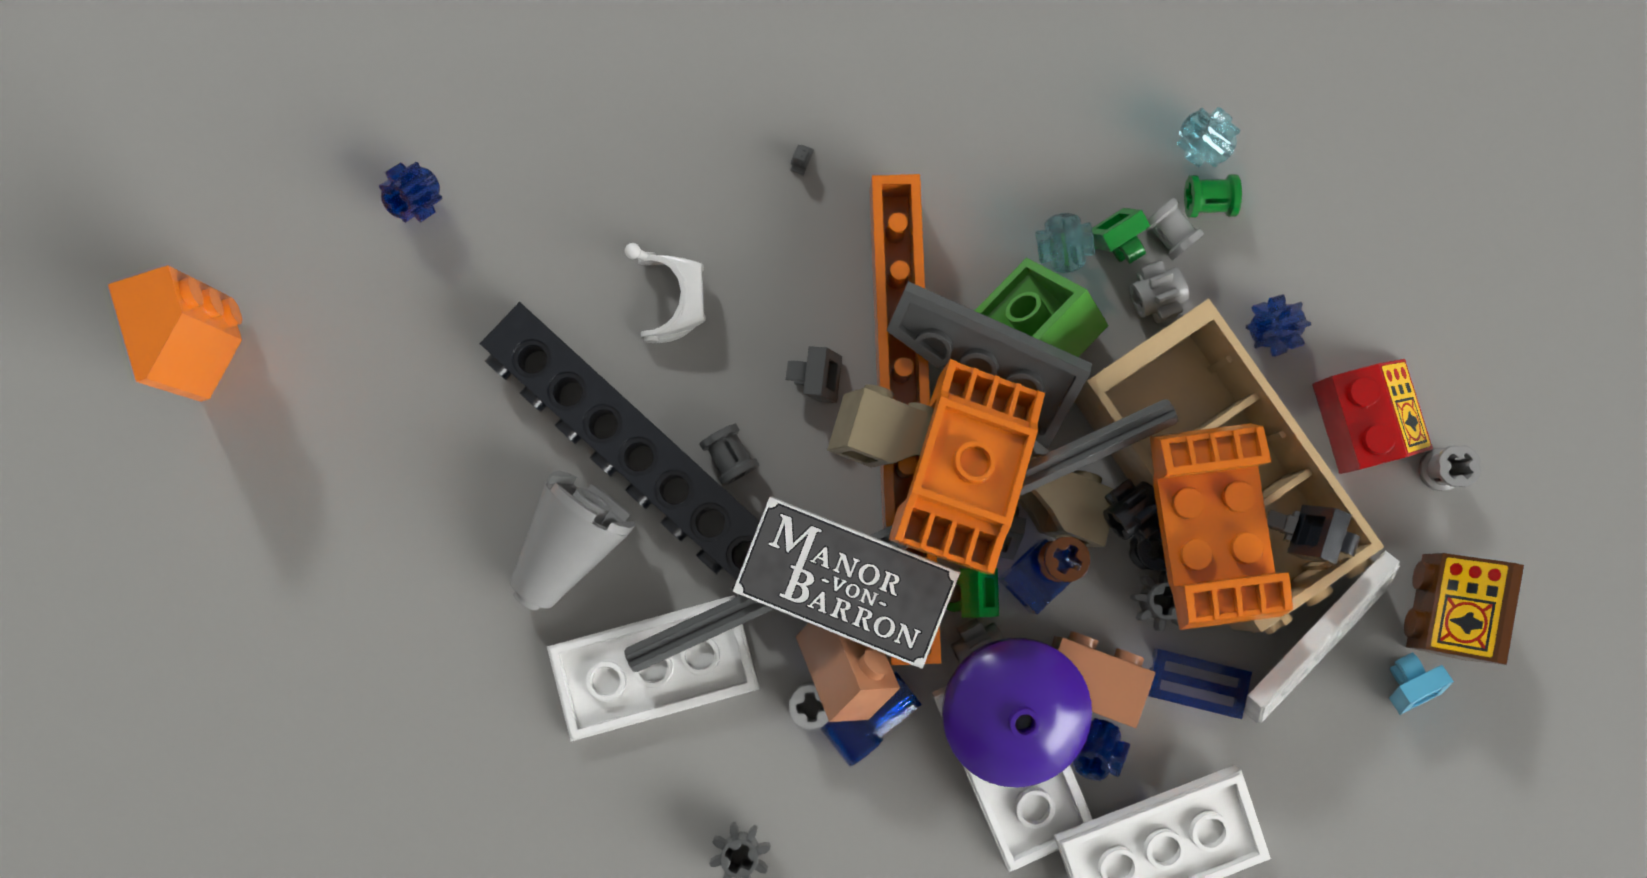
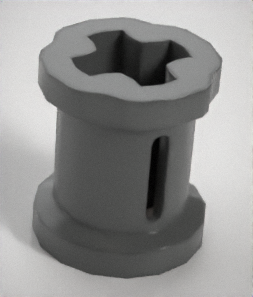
(729, 454)

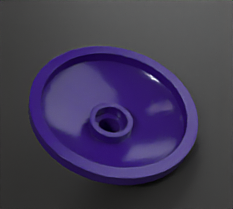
(997, 688)

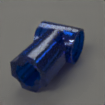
(859, 738)

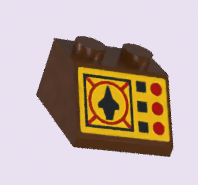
(1463, 607)

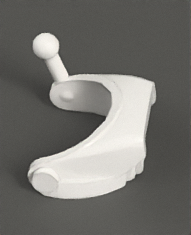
(691, 304)

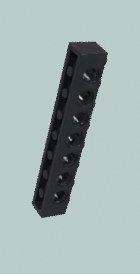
(521, 335)

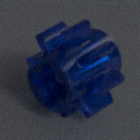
(410, 192)
(1278, 325)
(1102, 752)

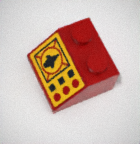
(1372, 415)

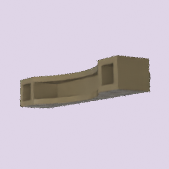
(883, 431)

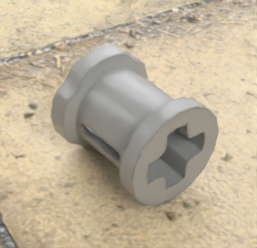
(1173, 229)
(1463, 470)
(800, 716)

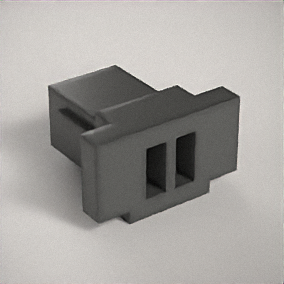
(801, 159)
(1283, 523)

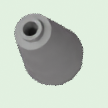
(566, 540)

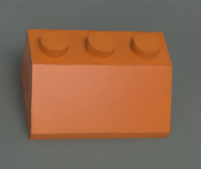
(176, 331)

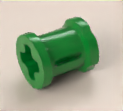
(1212, 195)

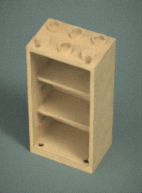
(1217, 385)

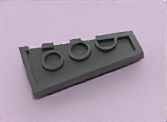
(947, 331)

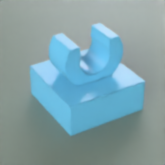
(1416, 684)

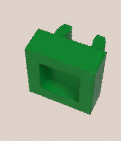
(1119, 234)
(978, 594)

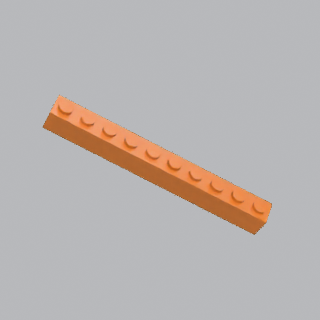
(895, 261)

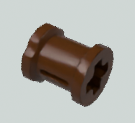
(1078, 555)

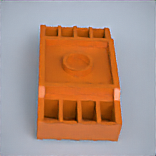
(969, 468)
(1217, 526)

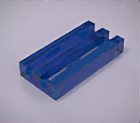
(1240, 693)

